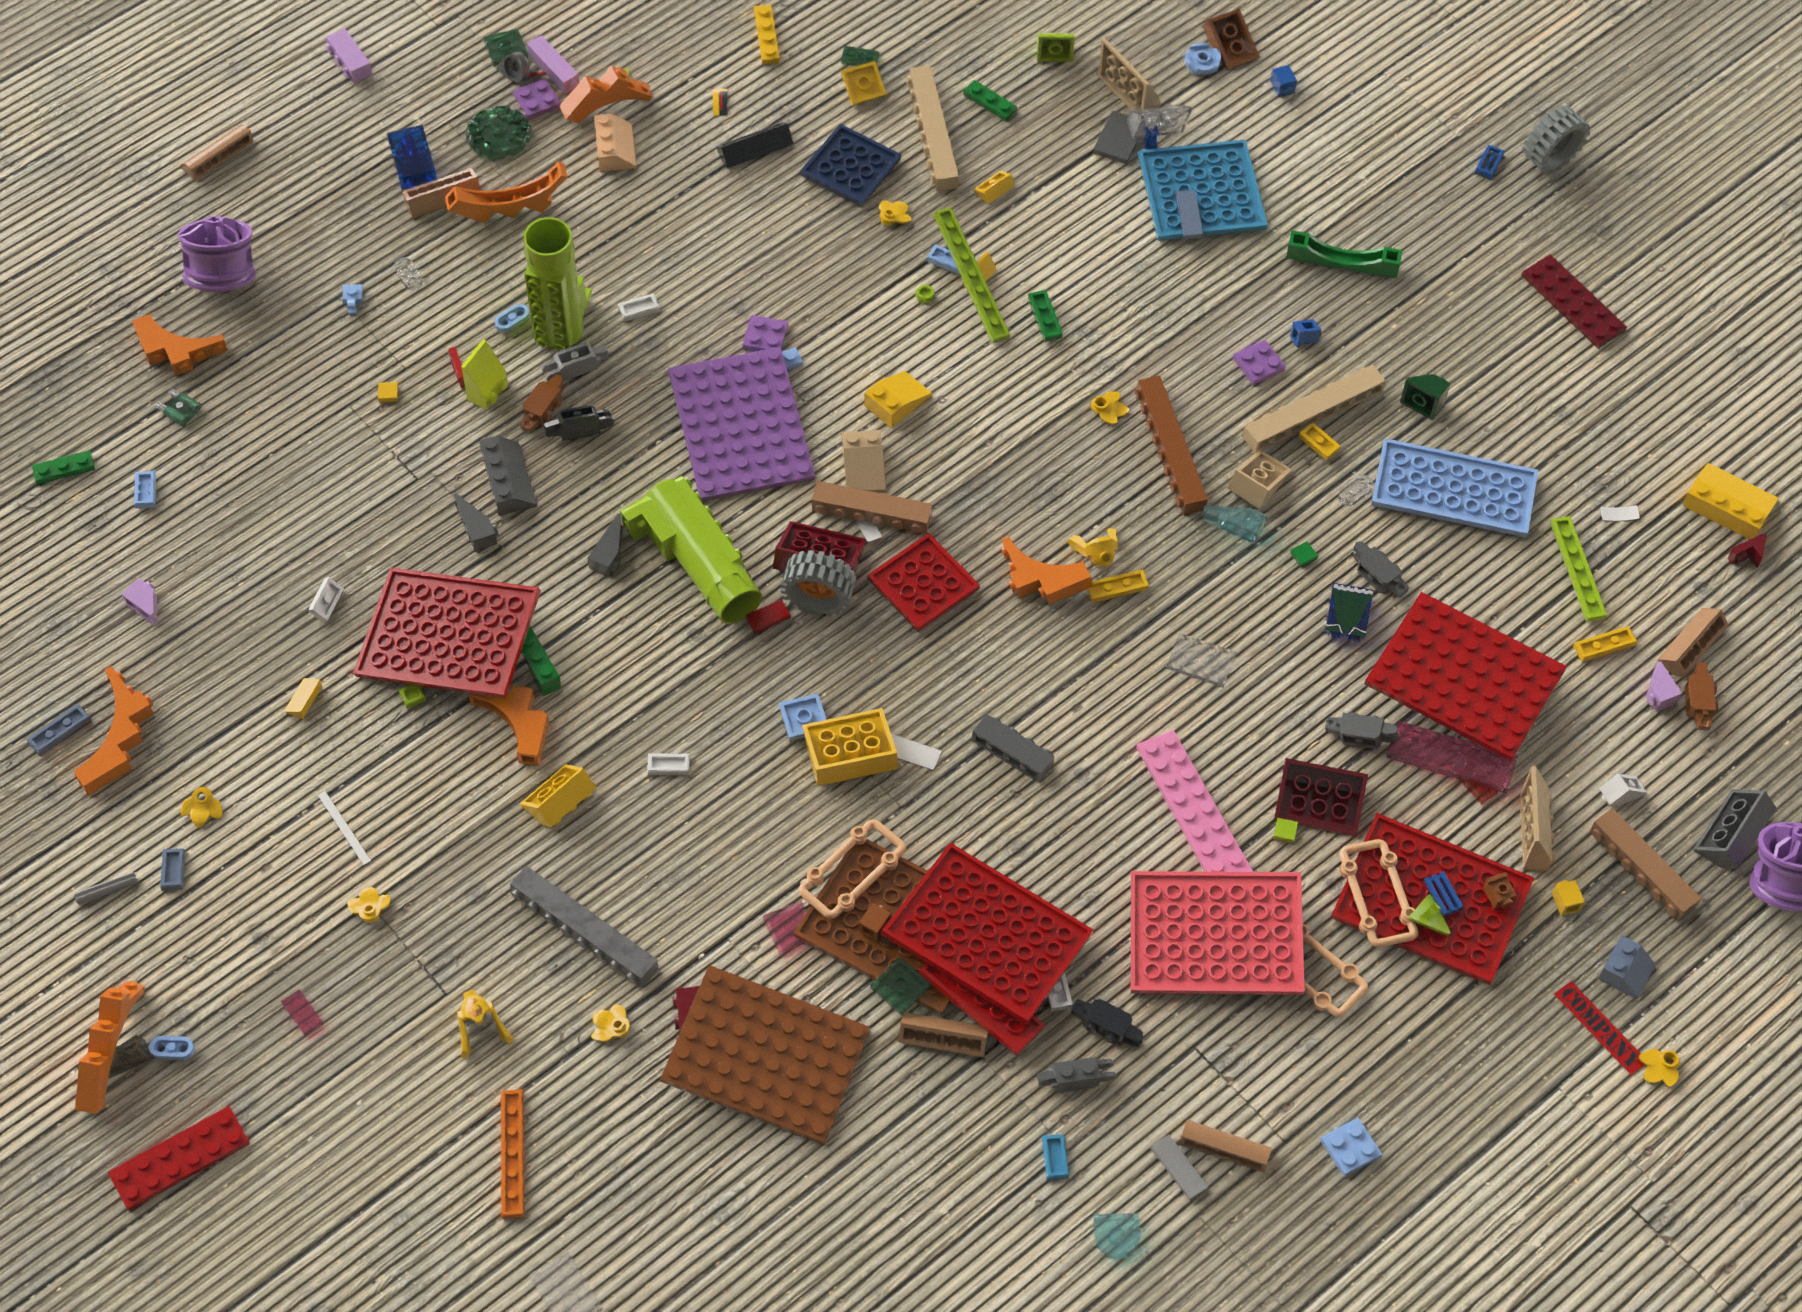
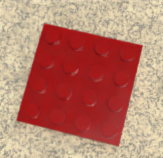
(923, 582)

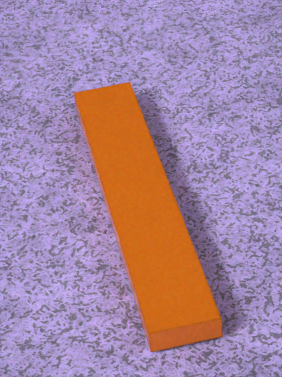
(512, 1154)

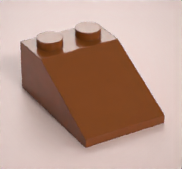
(1231, 38)

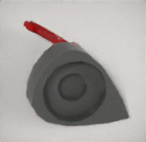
(517, 67)

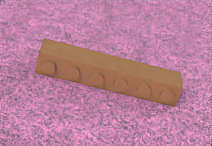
(871, 507)
(1645, 864)

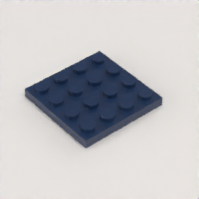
(850, 165)

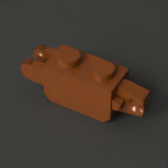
(542, 403)
(1700, 697)

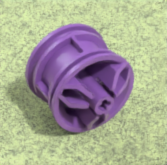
(217, 254)
(1779, 870)

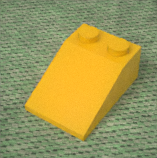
(895, 397)

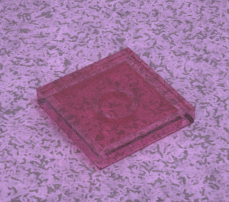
(782, 925)

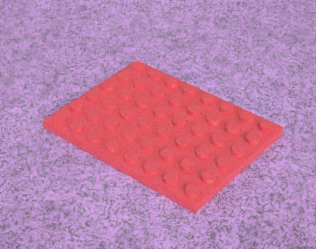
(1216, 933)

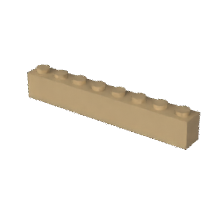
(933, 128)
(1313, 408)

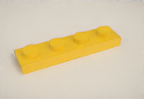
(766, 34)

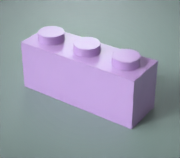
(348, 56)

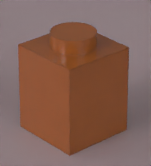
(874, 921)

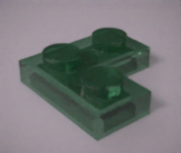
(858, 56)

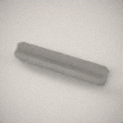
(105, 888)

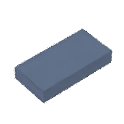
(172, 869)

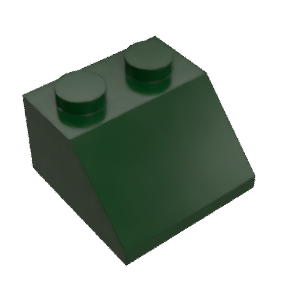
(1425, 394)

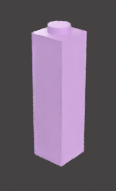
(553, 64)

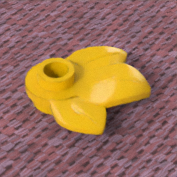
(893, 213)
(1111, 407)
(201, 809)
(369, 905)
(608, 1022)
(1658, 1069)

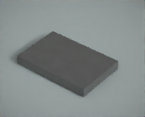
(1116, 139)

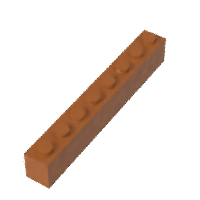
(1171, 445)

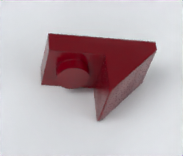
(1750, 549)

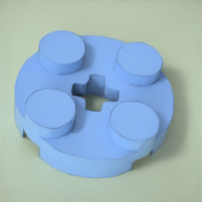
(1202, 67)

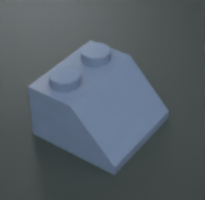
(1627, 967)

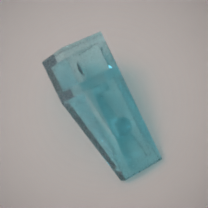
(1237, 520)

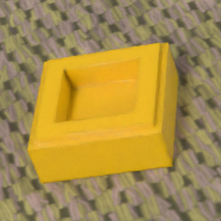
(388, 392)

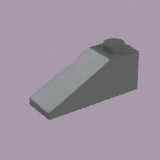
(476, 524)
(606, 553)

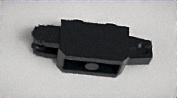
(578, 422)
(1108, 1022)

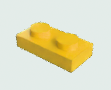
(1319, 441)

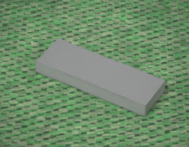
(1179, 1167)

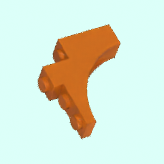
(594, 93)
(179, 350)
(1051, 581)
(528, 725)

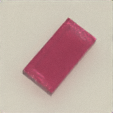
(301, 1012)

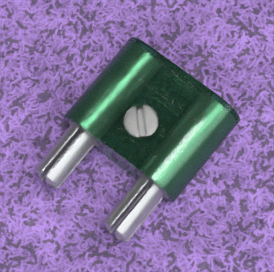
(181, 409)

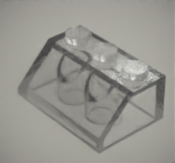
(1169, 119)

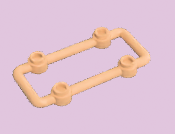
(847, 901)
(1368, 923)
(1348, 973)

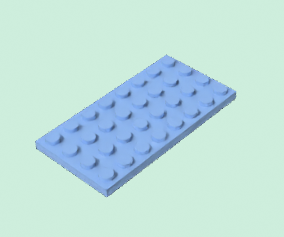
(1455, 487)

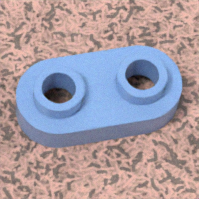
(510, 318)
(172, 1046)

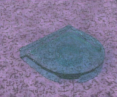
(1117, 1234)

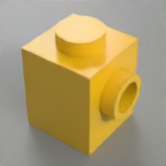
(1568, 897)

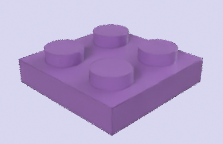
(537, 99)
(764, 333)
(1259, 362)

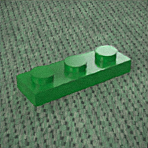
(990, 100)
(1045, 315)
(63, 467)

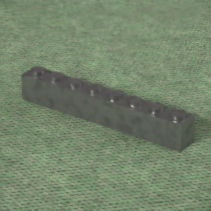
(583, 926)

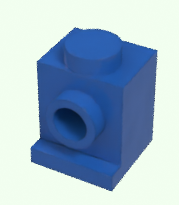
(1305, 332)

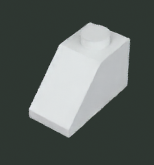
(1622, 789)

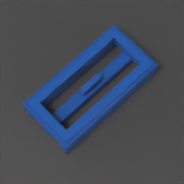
(1485, 172)
(1436, 878)

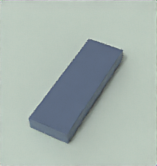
(1189, 214)
(58, 729)

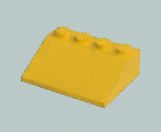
(1730, 501)
(850, 747)

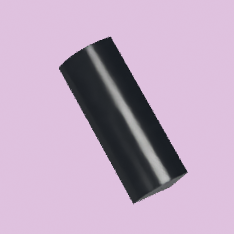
(755, 144)

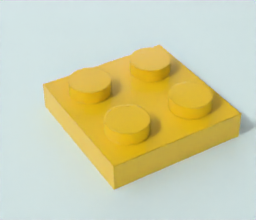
(863, 83)

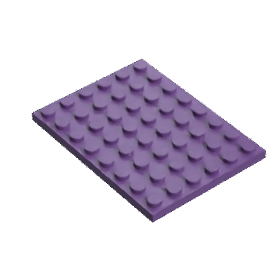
(741, 424)

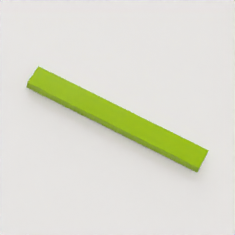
(971, 275)

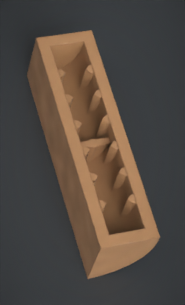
(218, 152)
(432, 195)
(1693, 641)
(943, 1034)
(1225, 1146)

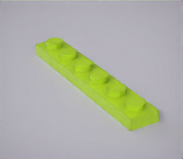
(1578, 569)

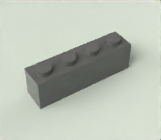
(1013, 748)

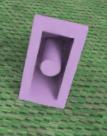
(142, 600)
(1662, 689)

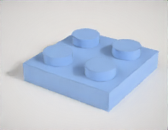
(801, 712)
(1351, 1147)

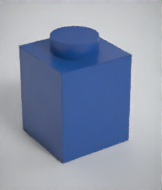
(1283, 80)

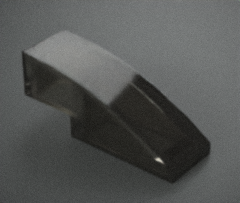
(129, 1055)

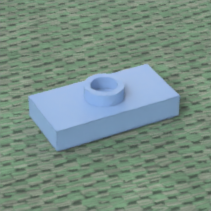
(942, 258)
(145, 489)

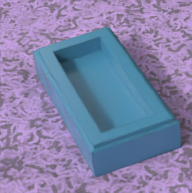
(1055, 1157)

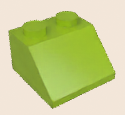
(1055, 47)

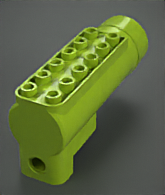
(553, 289)
(686, 530)

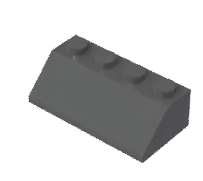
(507, 475)
(1735, 827)

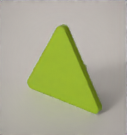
(1430, 916)

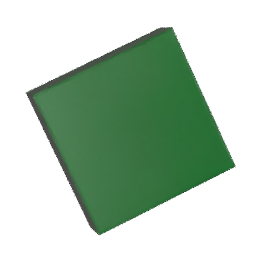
(1304, 554)

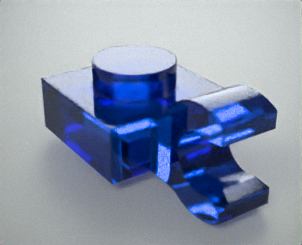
(1150, 141)

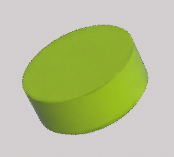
(925, 294)

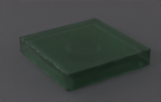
(504, 44)
(900, 986)

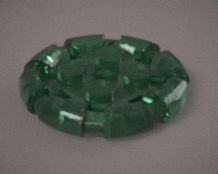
(484, 126)

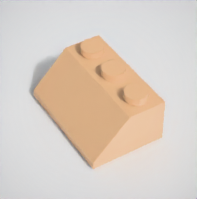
(614, 143)

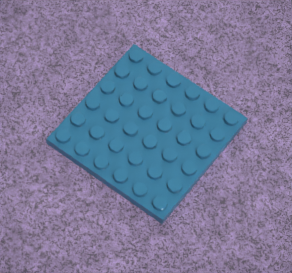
(1222, 185)

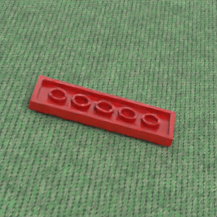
(1001, 1025)
(178, 1158)

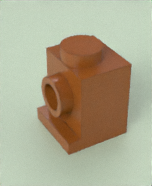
(1498, 898)

